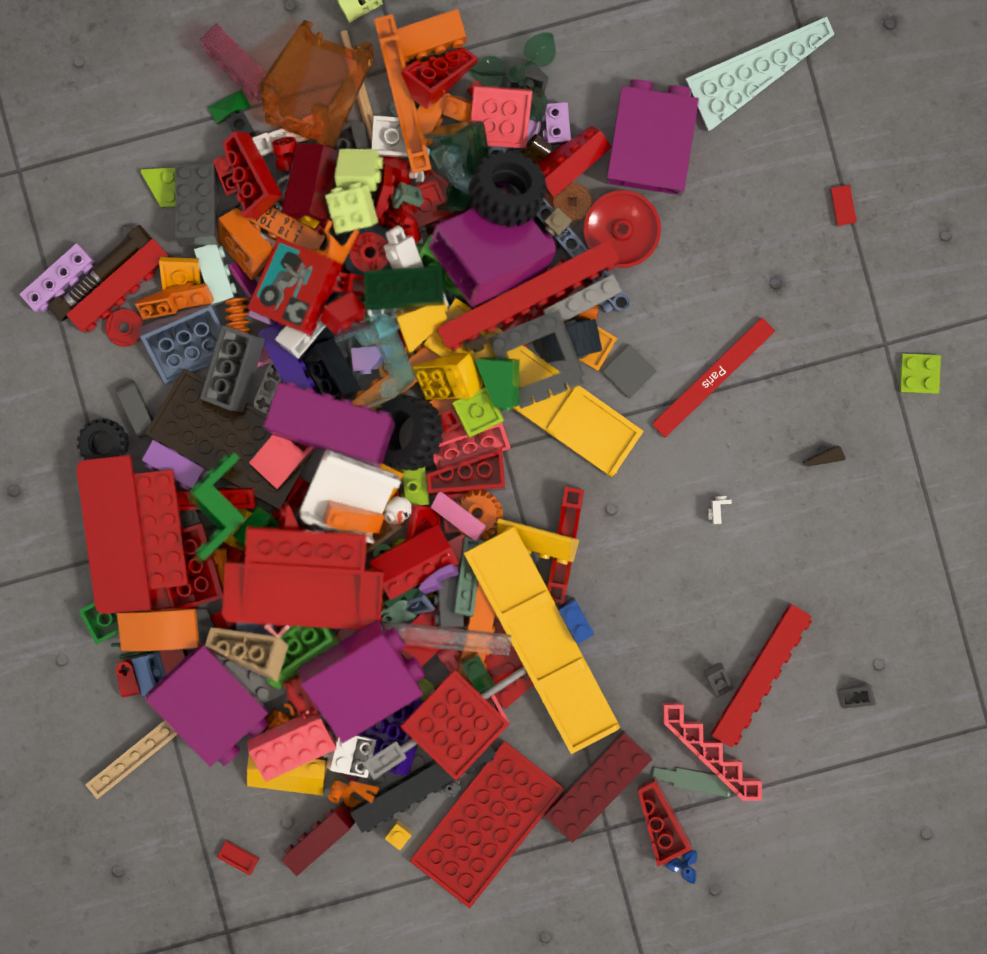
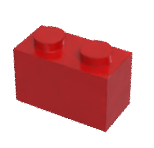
(343, 313)

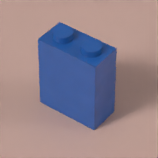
(575, 620)

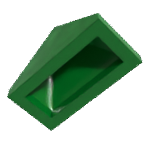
(228, 105)

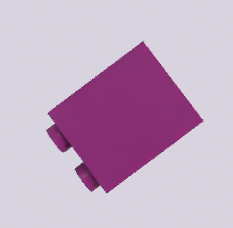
(652, 138)
(490, 257)
(362, 680)
(208, 706)

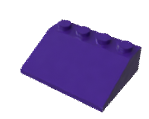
(389, 731)

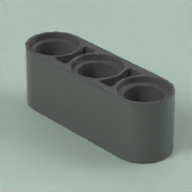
(135, 407)

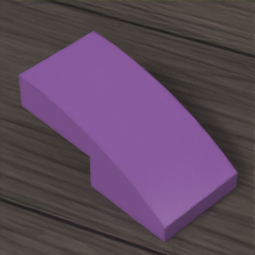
(434, 582)

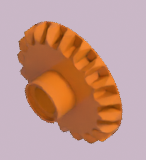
(488, 505)

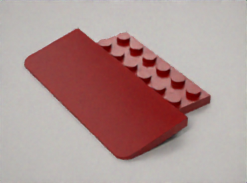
(130, 532)
(303, 580)

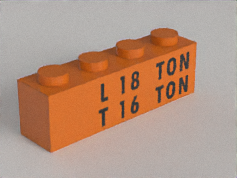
(285, 227)

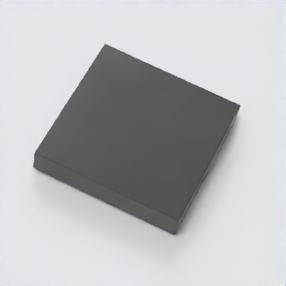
(629, 371)

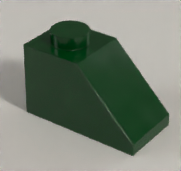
(476, 672)

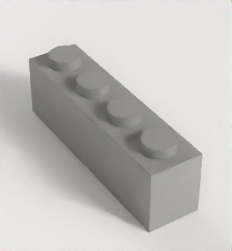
(586, 298)

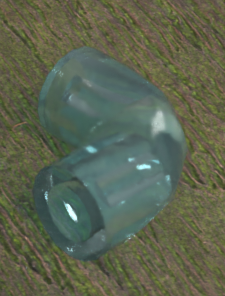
(453, 168)

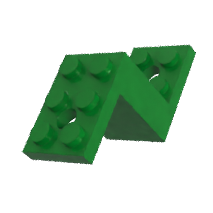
(215, 507)

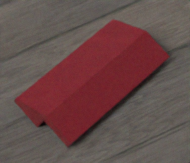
(310, 181)

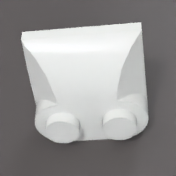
(388, 137)

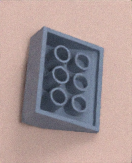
(182, 340)

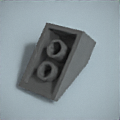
(353, 136)

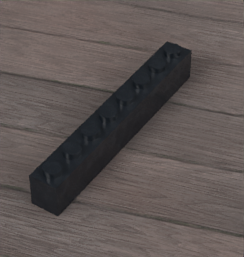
(408, 791)

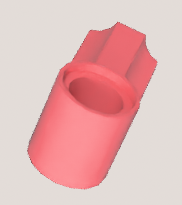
(449, 658)

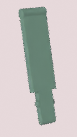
(692, 780)

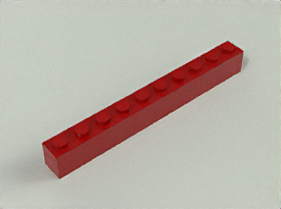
(527, 295)

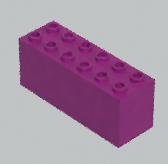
(329, 424)

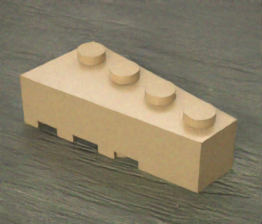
(253, 651)

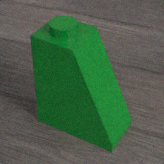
(501, 380)

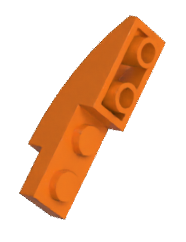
(174, 298)

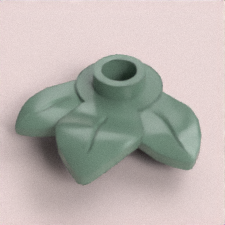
(398, 613)

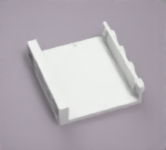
(348, 483)

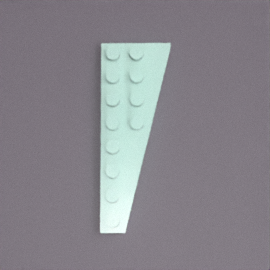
(741, 78)

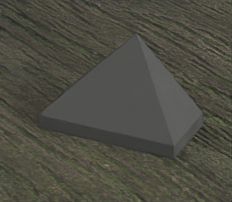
(857, 696)

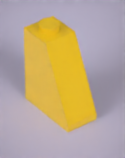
(419, 323)

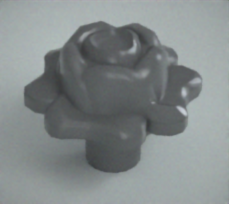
(451, 789)

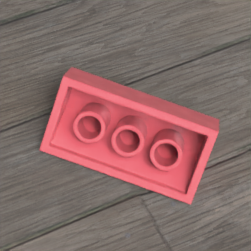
(459, 448)

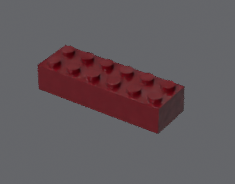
(597, 786)

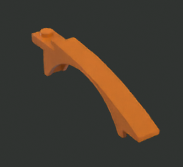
(404, 104)

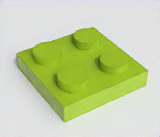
(920, 373)
(477, 413)

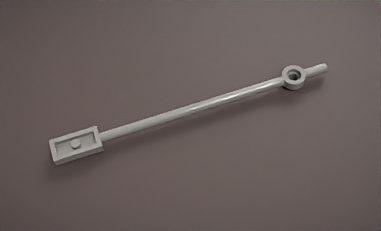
(395, 754)

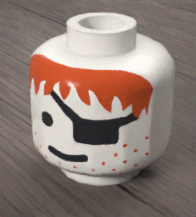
(397, 510)

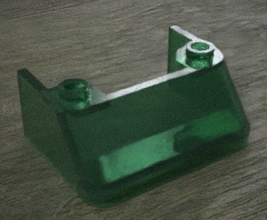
(473, 141)

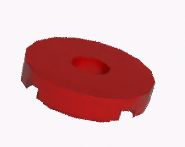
(113, 327)

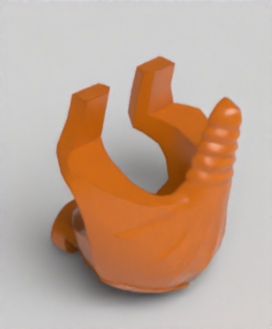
(334, 249)

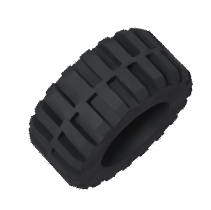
(501, 207)
(425, 436)

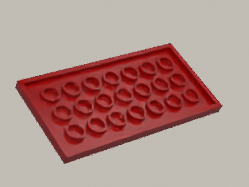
(487, 824)

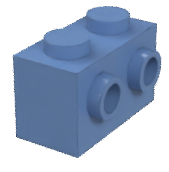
(148, 671)

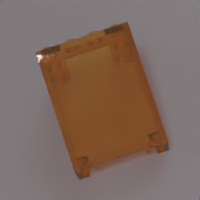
(314, 85)

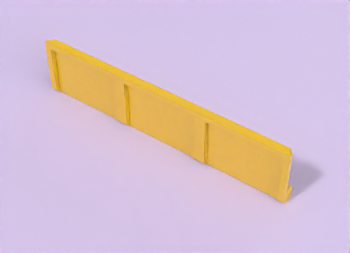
(571, 416)
(542, 639)

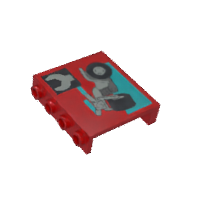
(295, 286)

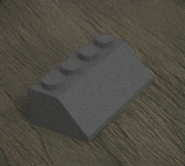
(232, 368)

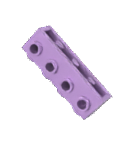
(57, 278)

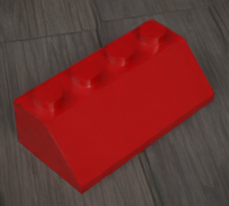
(414, 561)

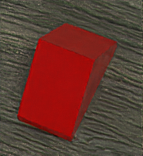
(401, 169)

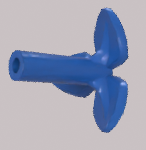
(689, 873)

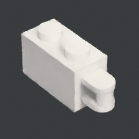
(401, 250)

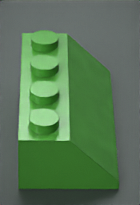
(303, 645)

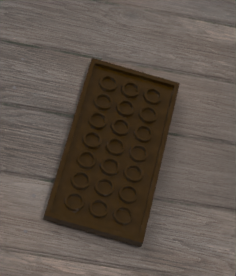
(211, 432)

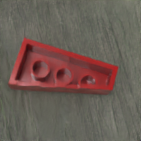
(572, 159)
(481, 474)

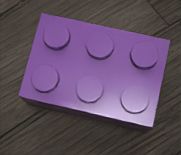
(164, 458)

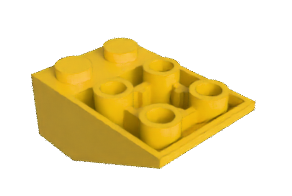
(448, 377)

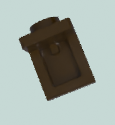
(476, 345)

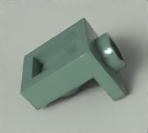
(408, 194)

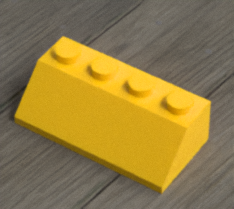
(543, 541)
(304, 779)

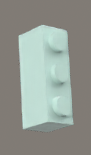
(216, 273)

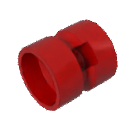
(284, 151)

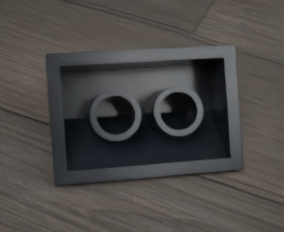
(330, 371)

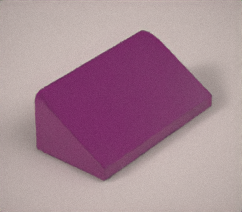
(245, 282)

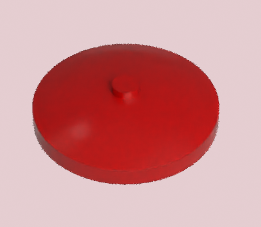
(627, 222)

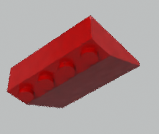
(203, 577)

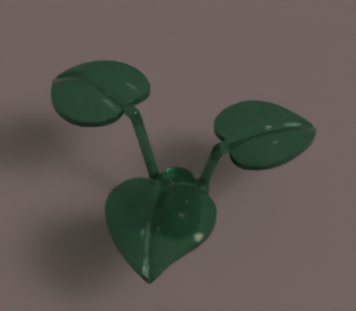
(540, 50)

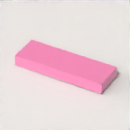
(458, 516)

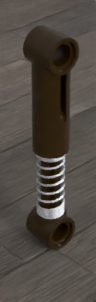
(101, 271)

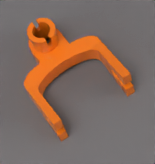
(346, 791)

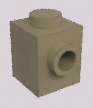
(557, 223)

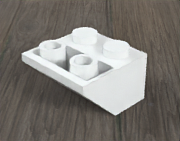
(351, 755)

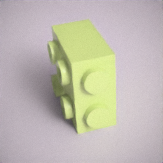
(358, 166)
(351, 207)

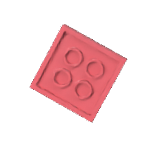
(503, 114)

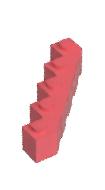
(710, 752)

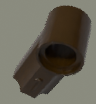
(536, 148)

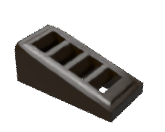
(828, 456)

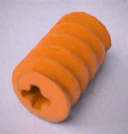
(237, 313)

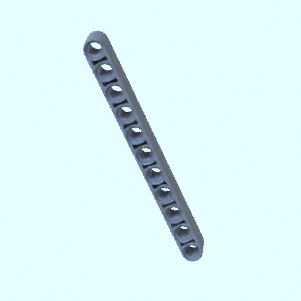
(567, 235)

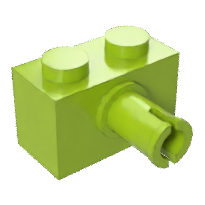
(416, 487)

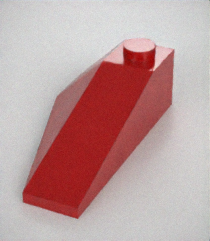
(434, 78)

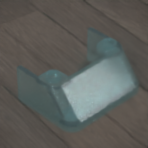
(382, 331)

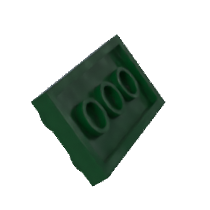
(403, 288)

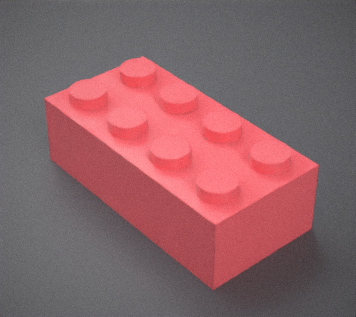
(291, 745)

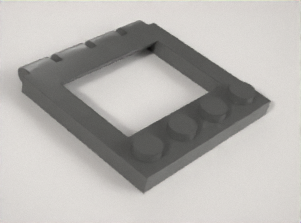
(529, 332)

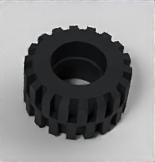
(102, 425)

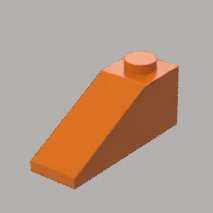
(352, 518)

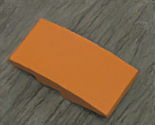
(158, 630)

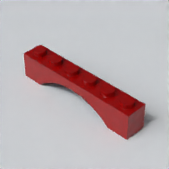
(568, 527)

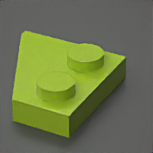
(162, 185)

